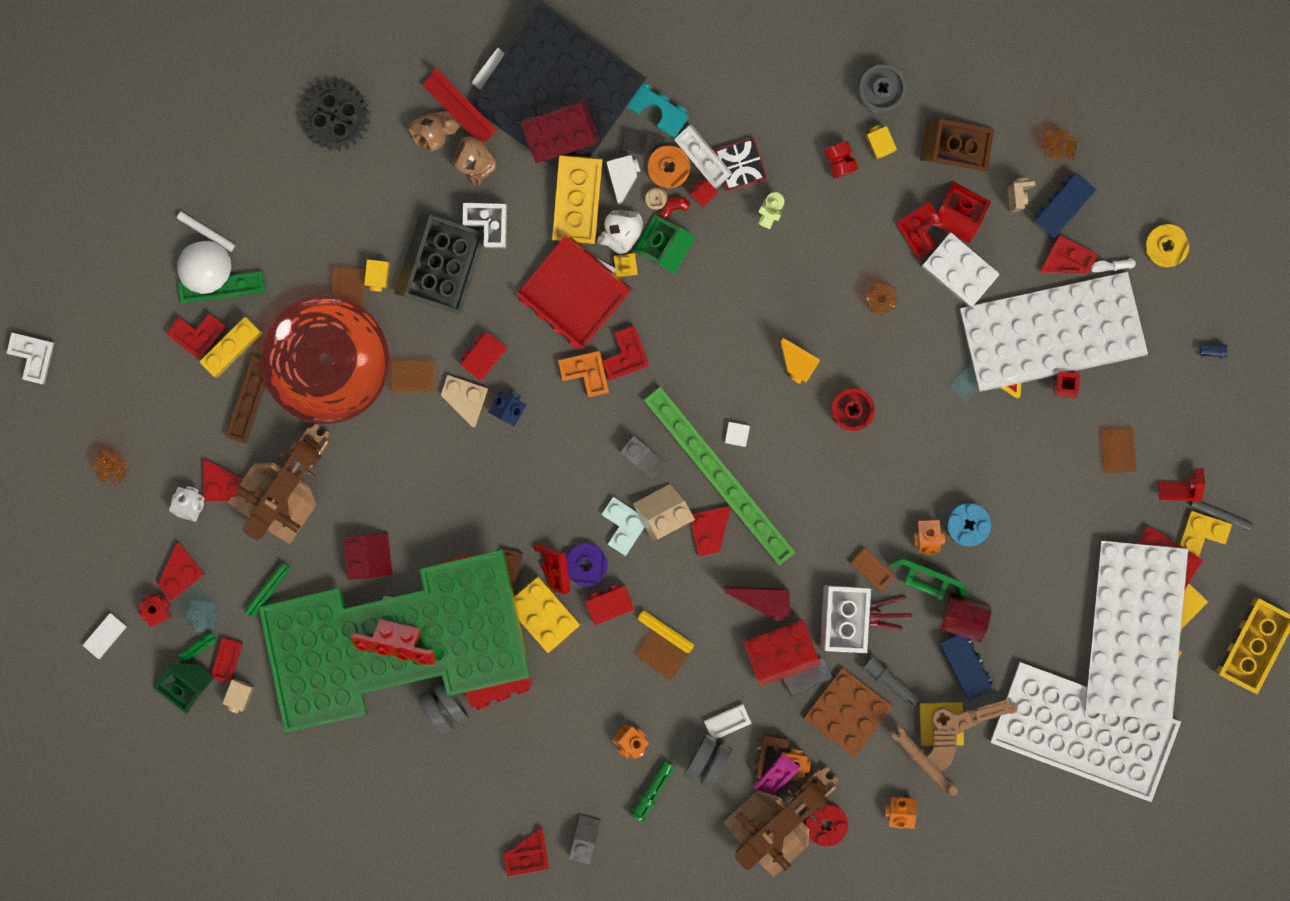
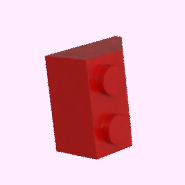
(962, 212)

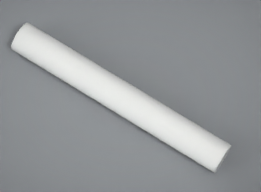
(206, 231)

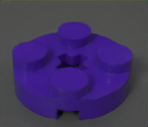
(594, 573)

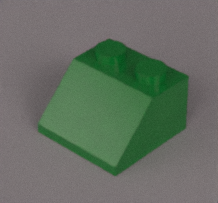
(664, 244)

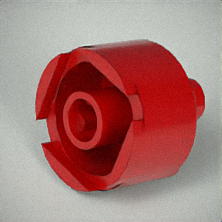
(847, 398)

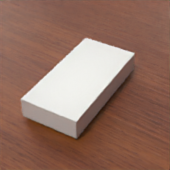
(105, 636)
(727, 722)

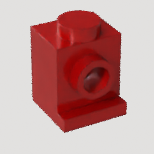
(703, 192)

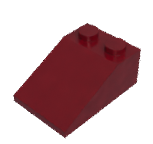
(769, 601)

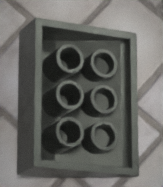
(439, 263)

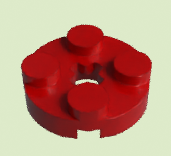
(838, 829)

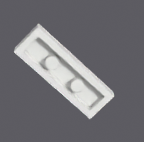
(703, 156)

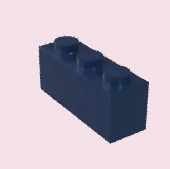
(1063, 205)
(966, 666)

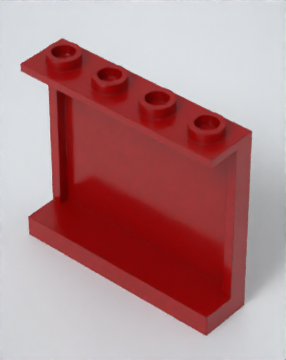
(574, 292)

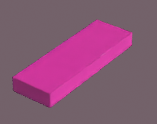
(777, 776)

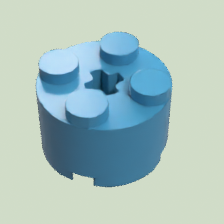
(980, 528)

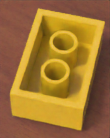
(544, 614)

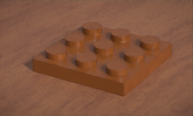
(848, 712)

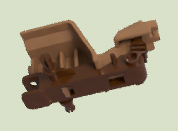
(276, 497)
(774, 831)

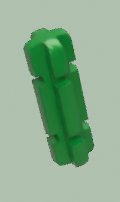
(197, 647)

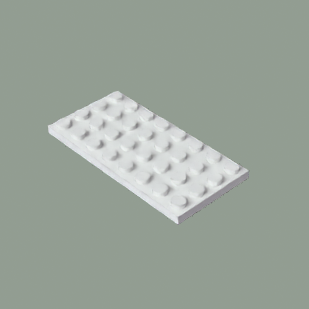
(1053, 331)
(1136, 630)
(1097, 746)

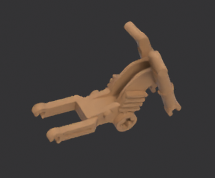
(946, 741)

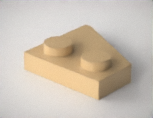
(465, 398)

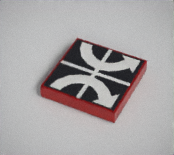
(743, 162)

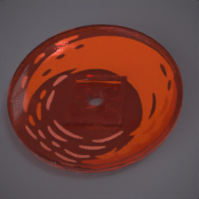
(294, 367)

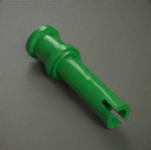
(647, 801)

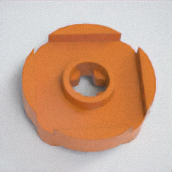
(667, 179)

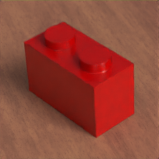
(483, 356)
(610, 604)

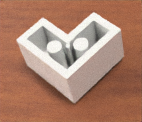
(492, 218)

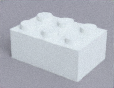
(960, 270)

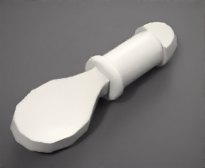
(1101, 266)

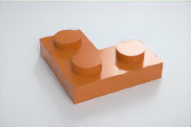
(589, 367)

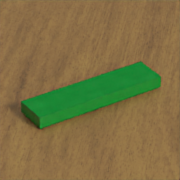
(234, 286)

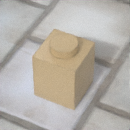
(238, 695)

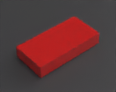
(226, 660)

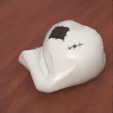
(621, 230)

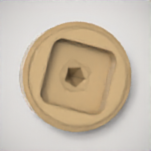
(656, 198)

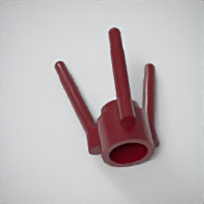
(875, 614)

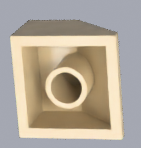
(663, 512)

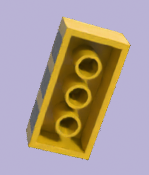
(1255, 645)

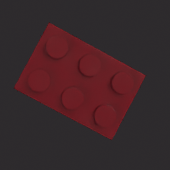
(560, 131)

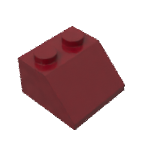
(367, 556)
(966, 617)

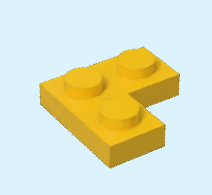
(1201, 527)

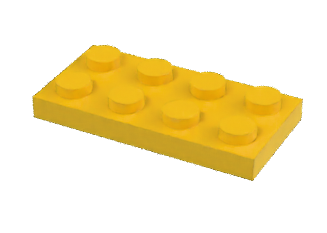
(577, 198)

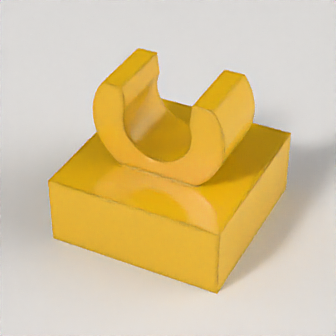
(625, 265)

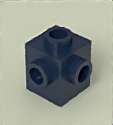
(507, 407)

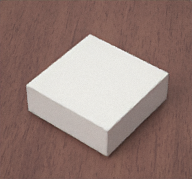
(737, 434)

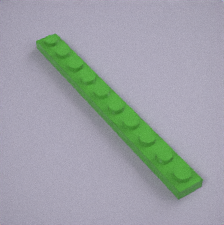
(719, 476)

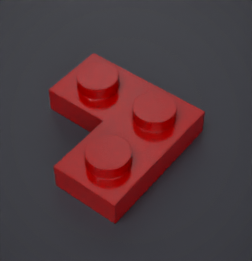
(914, 229)
(197, 341)
(632, 356)

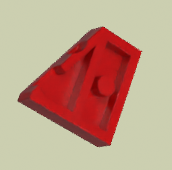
(179, 573)

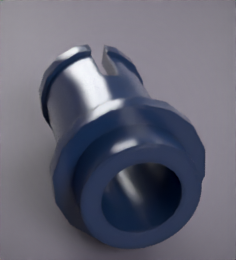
(1213, 350)

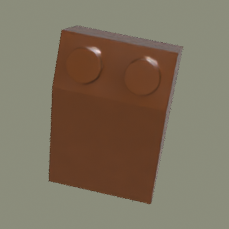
(956, 144)

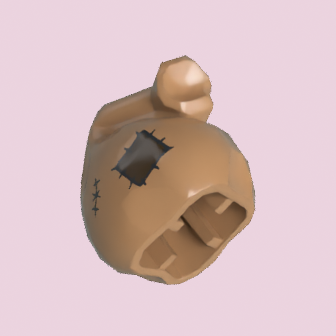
(431, 130)
(474, 159)

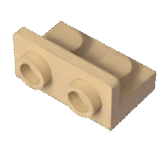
(1016, 196)

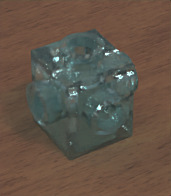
(201, 615)

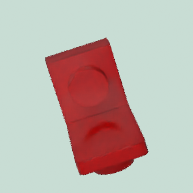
(1184, 491)

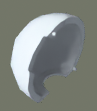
(204, 266)

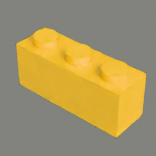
(231, 347)

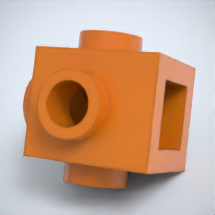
(929, 537)
(630, 742)
(797, 756)
(901, 812)

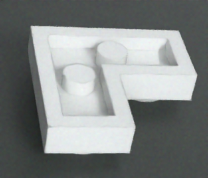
(37, 353)

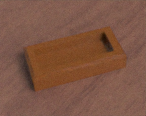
(872, 569)

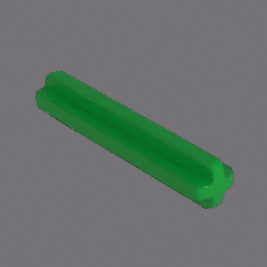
(267, 590)

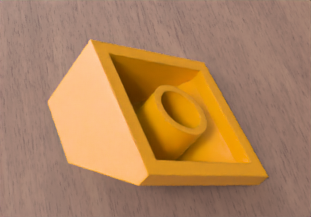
(798, 361)

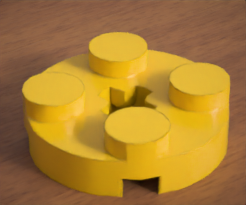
(1178, 242)

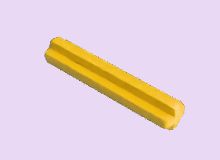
(665, 631)

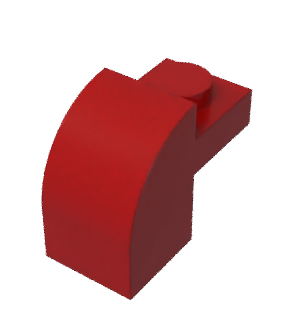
(1066, 384)

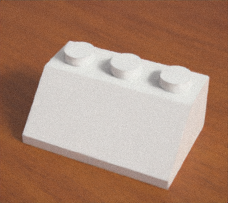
(845, 619)

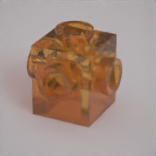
(1059, 144)
(887, 293)
(110, 467)

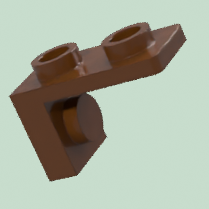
(776, 744)

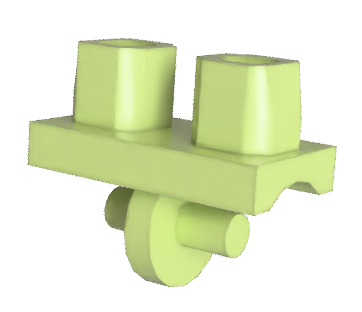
(771, 209)

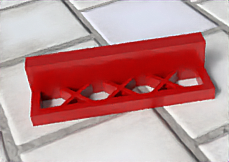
(459, 106)

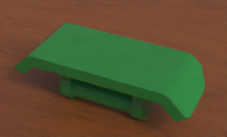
(939, 593)

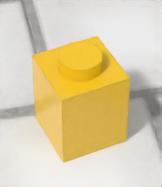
(880, 141)
(377, 275)

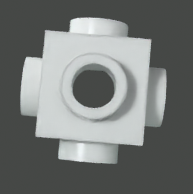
(187, 503)

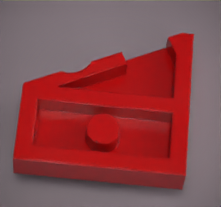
(1068, 258)
(219, 483)
(710, 530)
(554, 568)
(528, 856)

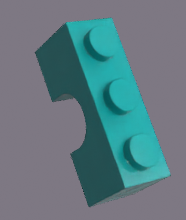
(672, 117)

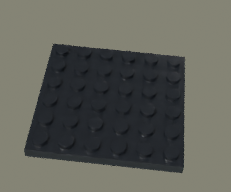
(554, 67)

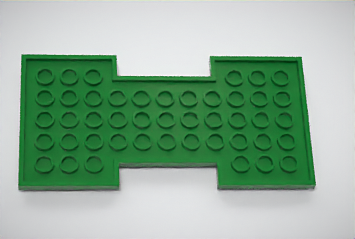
(463, 618)

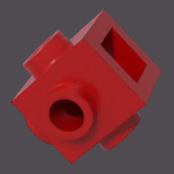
(162, 609)

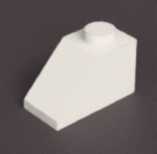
(623, 175)

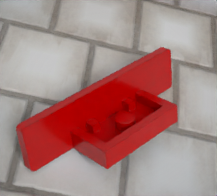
(395, 641)

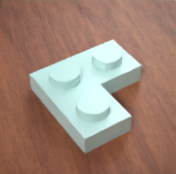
(629, 525)

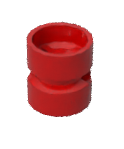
(841, 159)

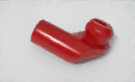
(674, 204)

